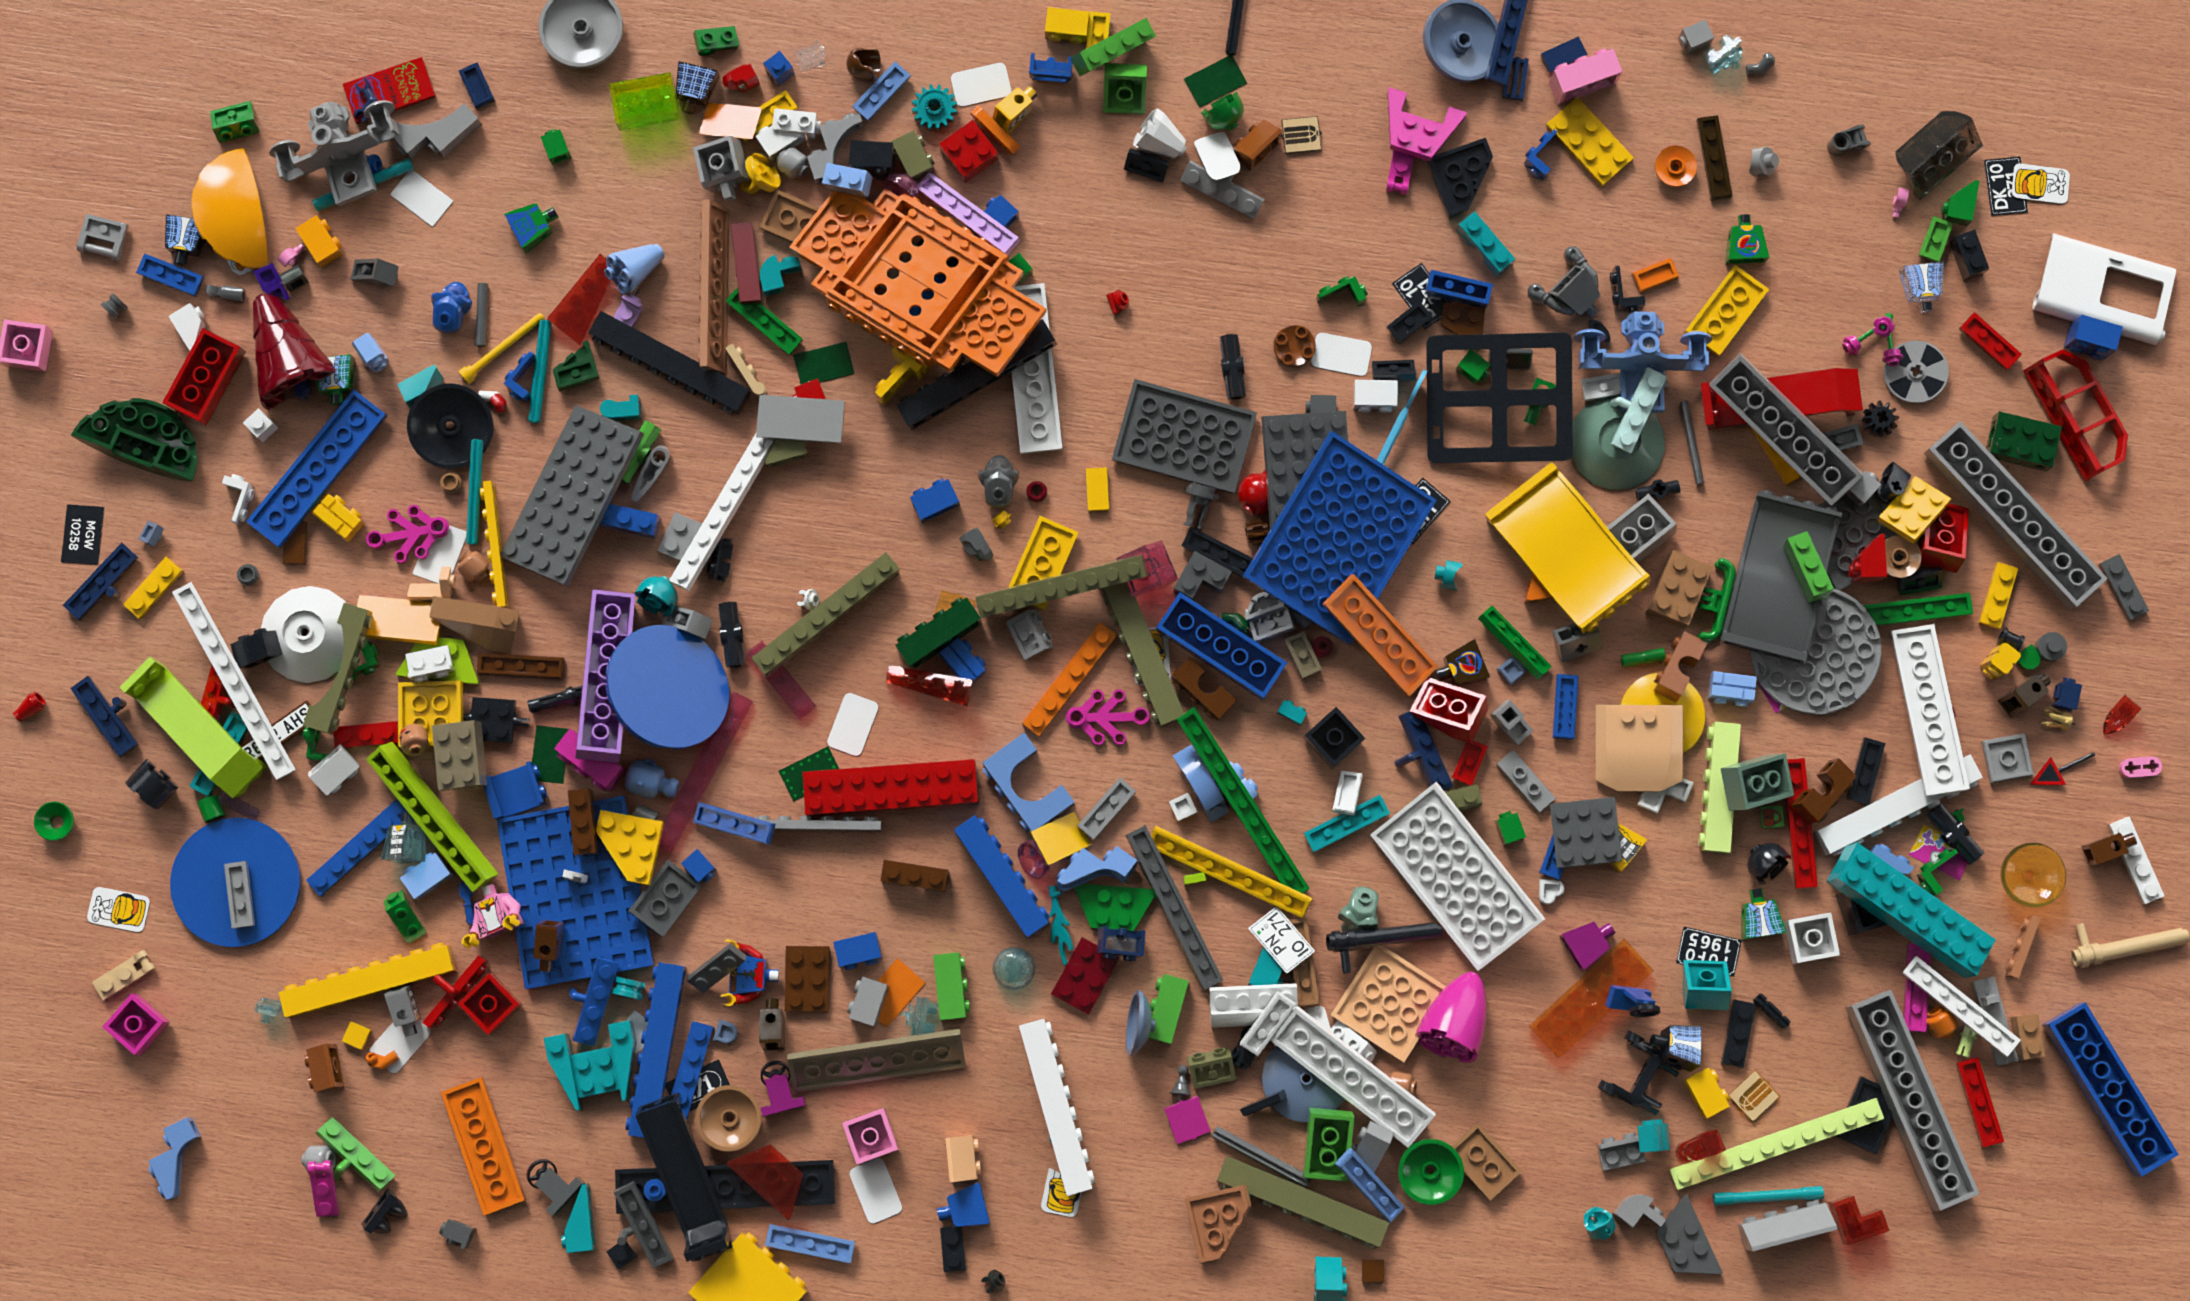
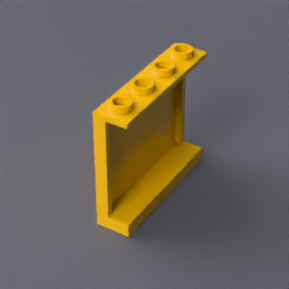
(748, 1275)

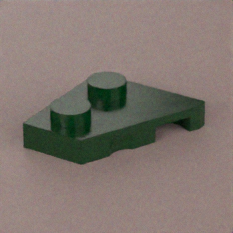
(576, 369)

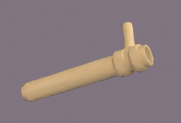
(2097, 954)

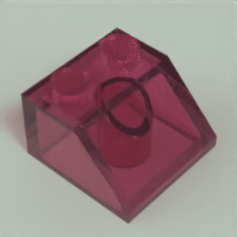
(1159, 569)

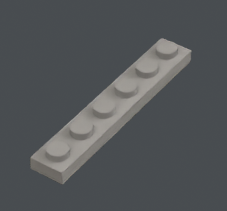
(825, 824)

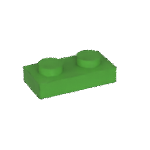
(1935, 239)

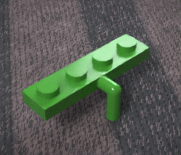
(354, 1155)

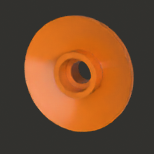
(1678, 156)

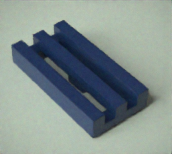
(1517, 61)

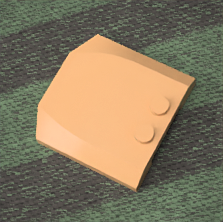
(1639, 746)

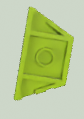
(460, 657)

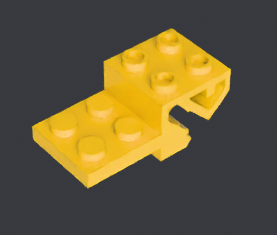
(899, 376)

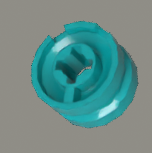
(628, 988)

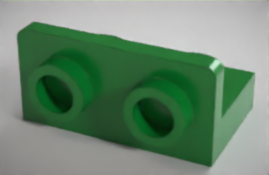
(234, 121)

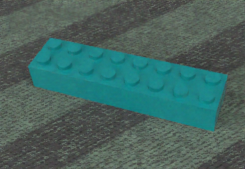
(1911, 910)

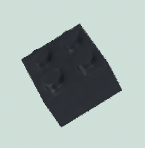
(874, 157)
(1334, 737)

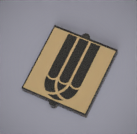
(1301, 135)

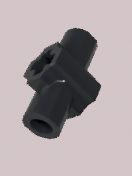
(1667, 488)

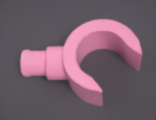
(1900, 201)
(291, 255)

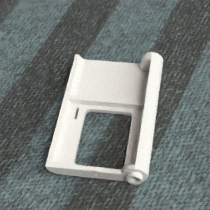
(2075, 283)

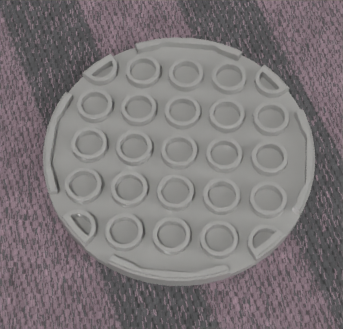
(1838, 665)

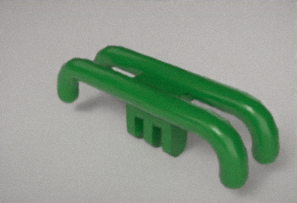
(1718, 600)

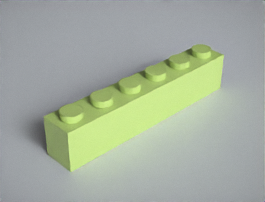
(1717, 818)

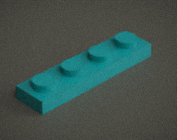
(237, 729)
(1346, 824)

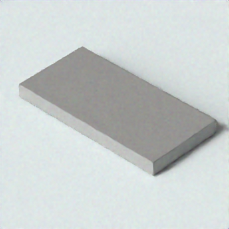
(800, 419)

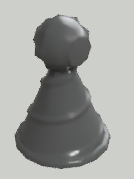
(1181, 1086)

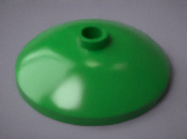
(1436, 1186)

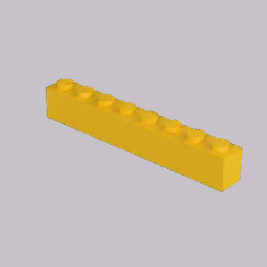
(367, 981)

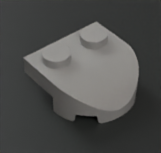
(1268, 617)

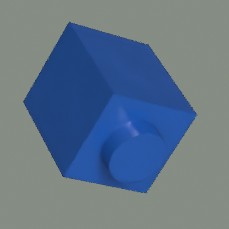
(779, 68)
(699, 867)

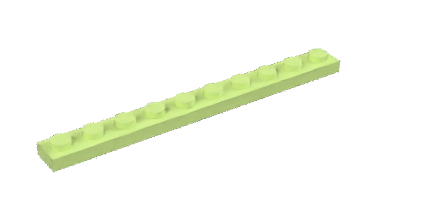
(1777, 1143)

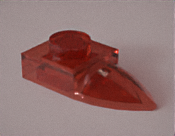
(2120, 715)

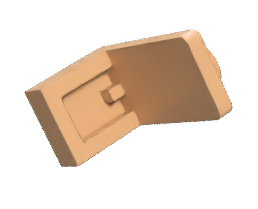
(427, 591)

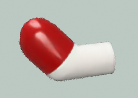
(495, 398)

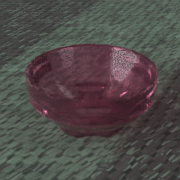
(901, 184)
(1032, 859)

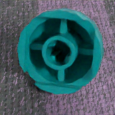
(657, 595)

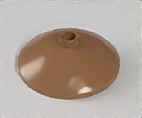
(712, 1116)

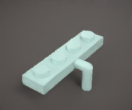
(1637, 409)

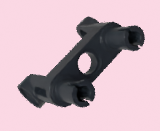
(1637, 1096)

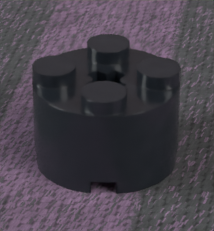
(151, 784)

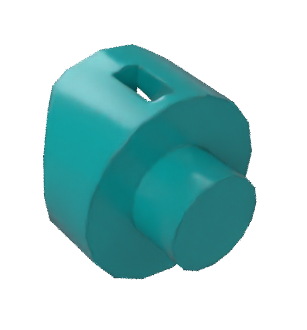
(1447, 573)
(1601, 1226)

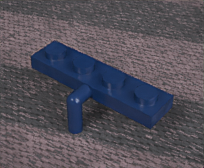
(101, 582)
(105, 715)
(1424, 752)

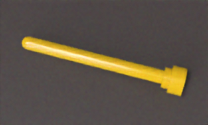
(470, 372)

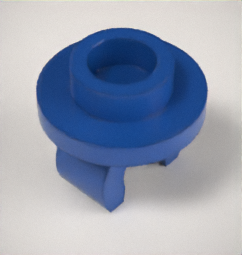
(375, 163)
(654, 1190)

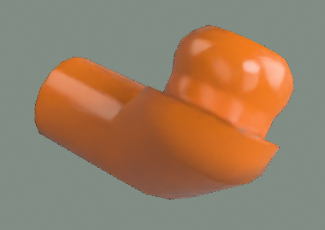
(381, 1062)

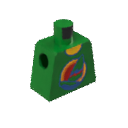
(1746, 243)

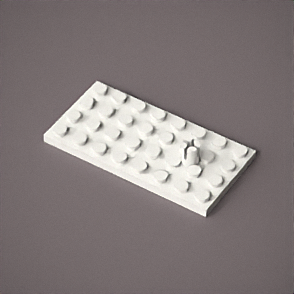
(1457, 876)

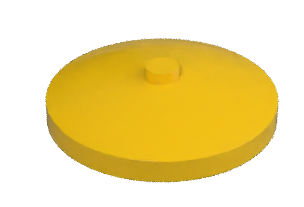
(1642, 693)

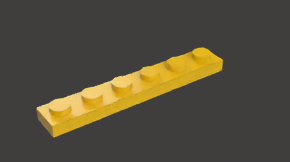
(493, 536)

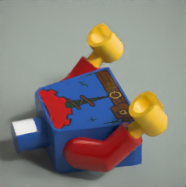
(749, 978)

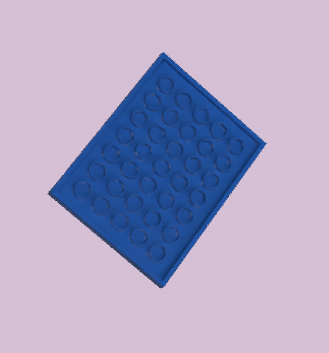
(1338, 523)

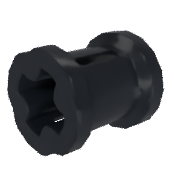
(2010, 638)

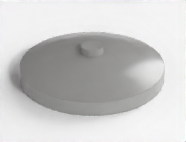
(581, 31)

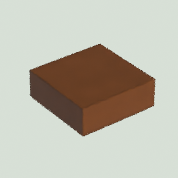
(1372, 1270)

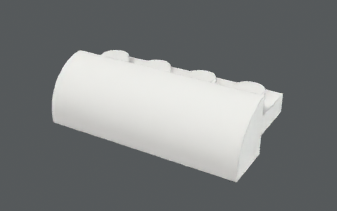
(1244, 1004)

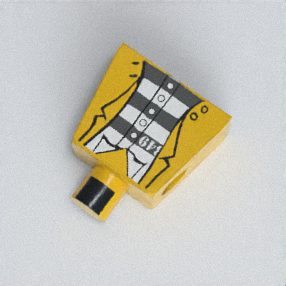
(1014, 108)
(1630, 845)

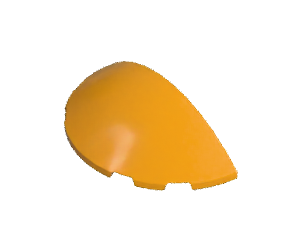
(229, 210)

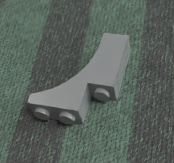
(439, 135)

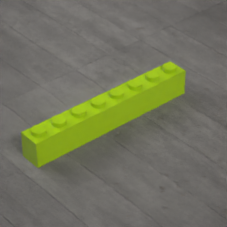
(432, 816)

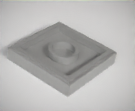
(2007, 758)

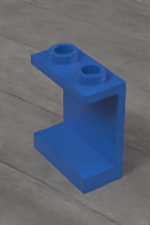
(515, 791)

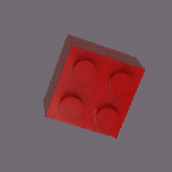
(968, 151)
(490, 1004)

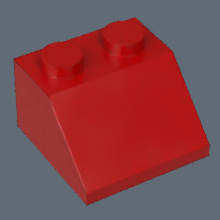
(1870, 563)

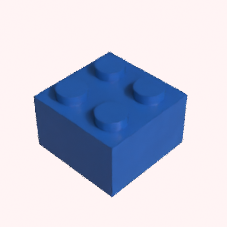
(2093, 337)

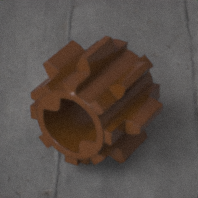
(1256, 531)

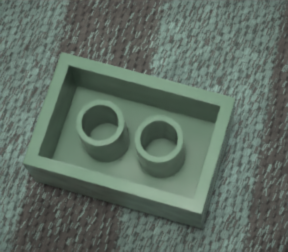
(1757, 781)

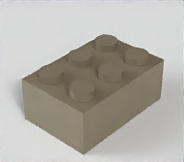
(459, 755)

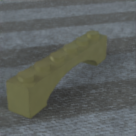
(325, 714)

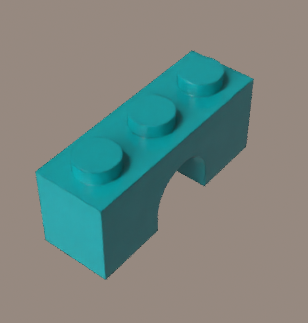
(1478, 234)

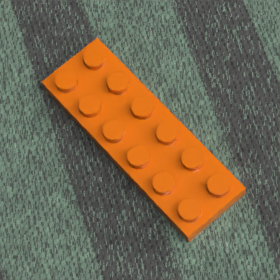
(1380, 635)
(483, 1146)

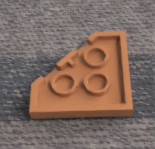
(1216, 1219)

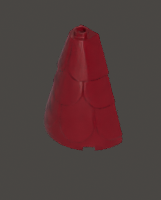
(283, 351)

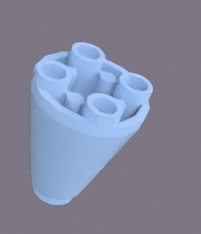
(632, 266)

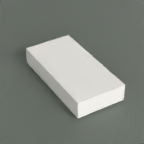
(1347, 792)

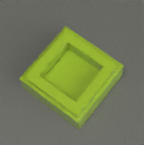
(1194, 878)

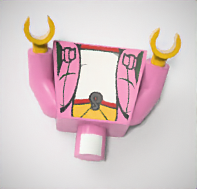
(493, 916)

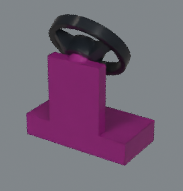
(779, 1090)

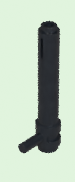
(1350, 939)

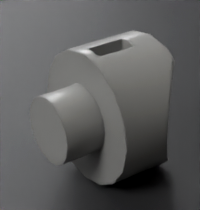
(1763, 161)

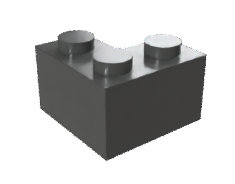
(1201, 571)

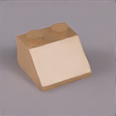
(962, 1158)

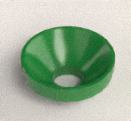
(44, 817)

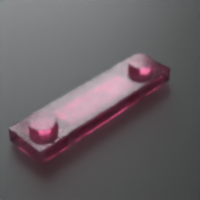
(787, 687)

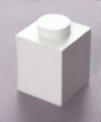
(260, 425)

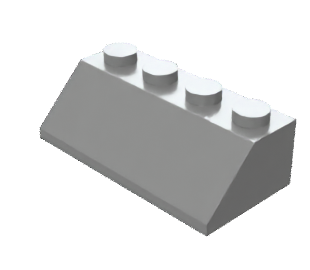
(1643, 528)
(1786, 1226)

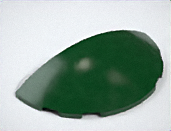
(141, 436)

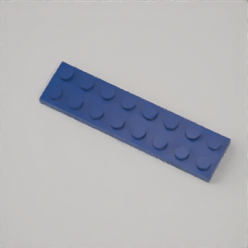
(316, 468)

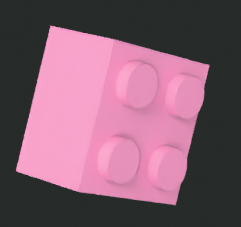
(25, 345)
(870, 1136)

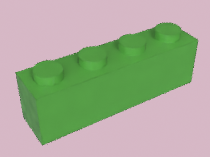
(1113, 47)

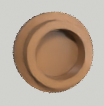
(450, 482)

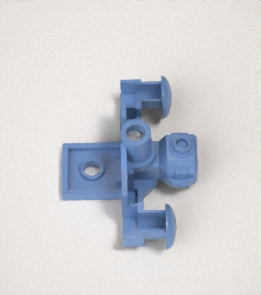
(1643, 334)

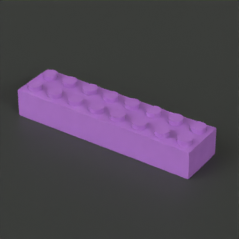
(598, 727)

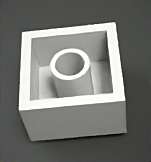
(1811, 938)

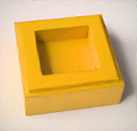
(356, 1035)

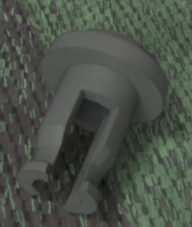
(1199, 495)

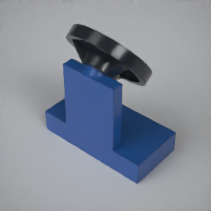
(1634, 1000)

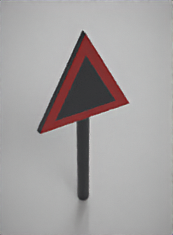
(2051, 775)

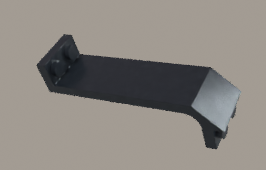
(684, 1177)

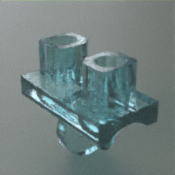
(1727, 56)
(917, 1016)

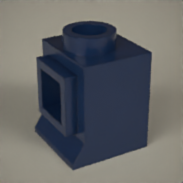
(2066, 695)

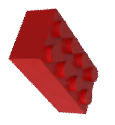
(204, 377)

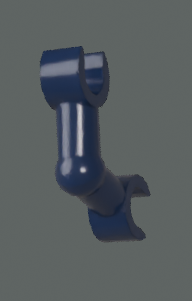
(370, 99)

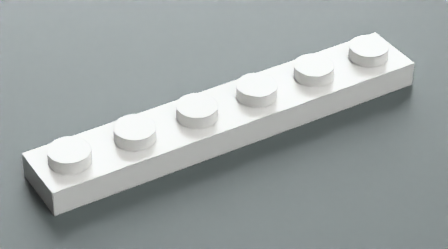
(1961, 1006)

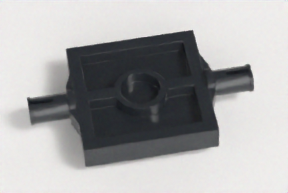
(497, 718)

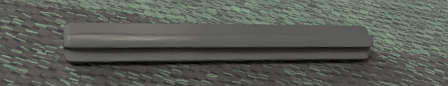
(1260, 1156)

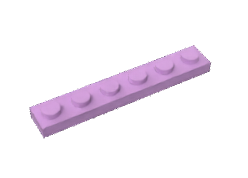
(968, 213)

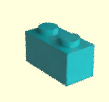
(1291, 712)

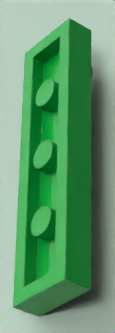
(766, 323)
(1514, 642)

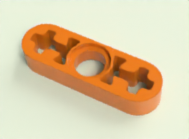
(995, 130)

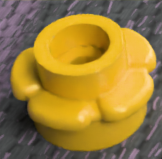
(1001, 519)

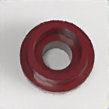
(1036, 485)
(1322, 653)

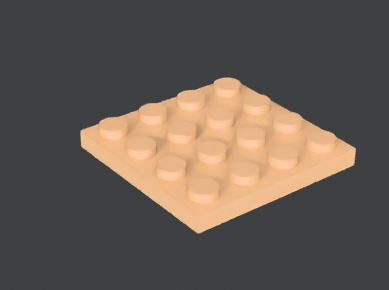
(1387, 1001)

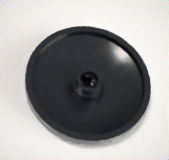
(448, 404)

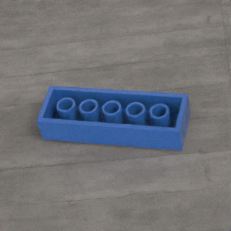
(1221, 646)
(1002, 877)

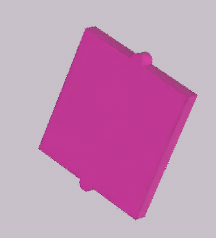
(1187, 1119)

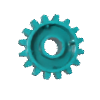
(931, 97)

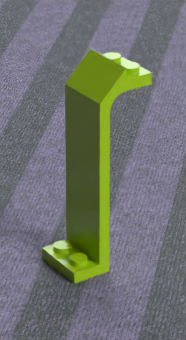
(193, 728)

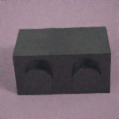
(1969, 255)
(256, 648)

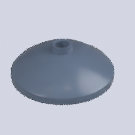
(1138, 1023)

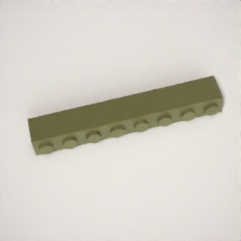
(1061, 585)
(825, 615)
(1143, 654)
(1303, 1202)

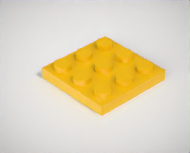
(429, 704)

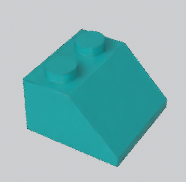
(1706, 985)

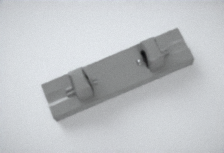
(1987, 994)

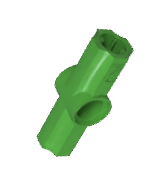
(651, 433)

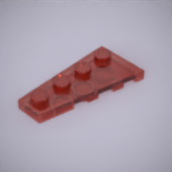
(580, 304)
(932, 684)

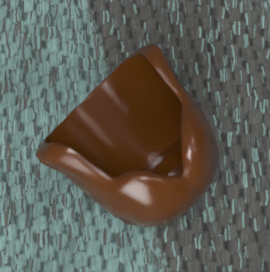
(864, 63)

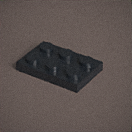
(1871, 1135)

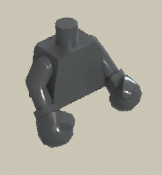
(1574, 292)

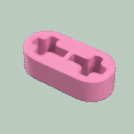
(2140, 772)

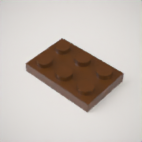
(807, 978)

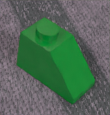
(1961, 205)

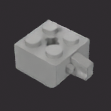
(721, 165)

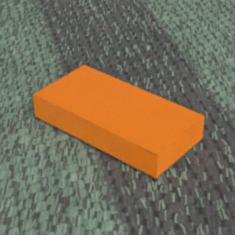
(1655, 275)

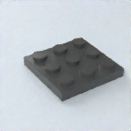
(1586, 832)

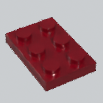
(1084, 976)

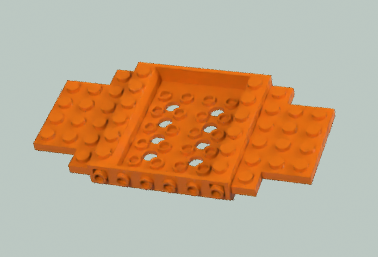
(970, 313)

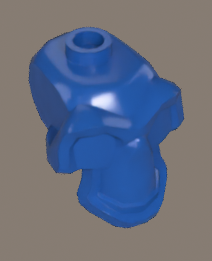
(450, 307)

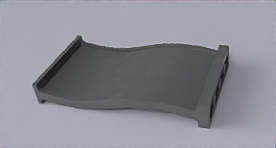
(1767, 602)

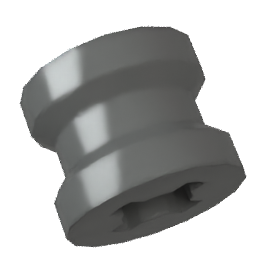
(114, 306)

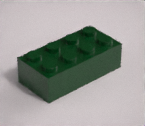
(938, 633)

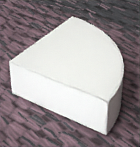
(574, 876)

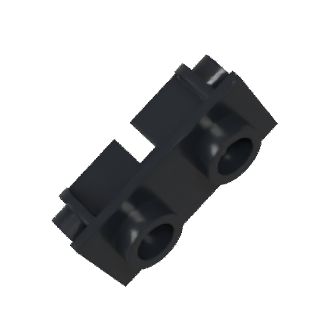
(717, 567)
(1240, 1055)

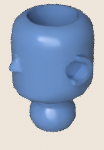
(648, 780)

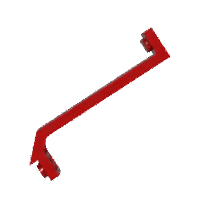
(1809, 391)

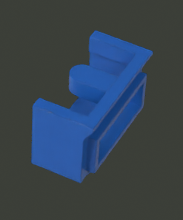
(1050, 70)

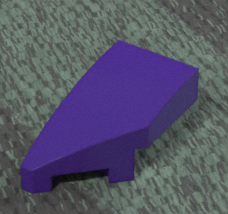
(271, 282)

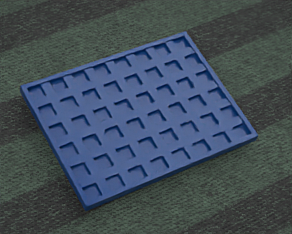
(595, 913)

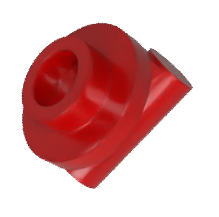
(1118, 301)

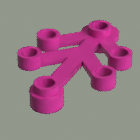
(412, 533)
(1103, 717)

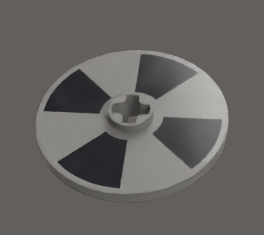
(1925, 386)

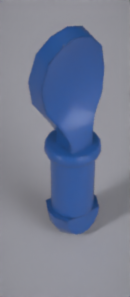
(466, 894)

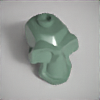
(1361, 910)

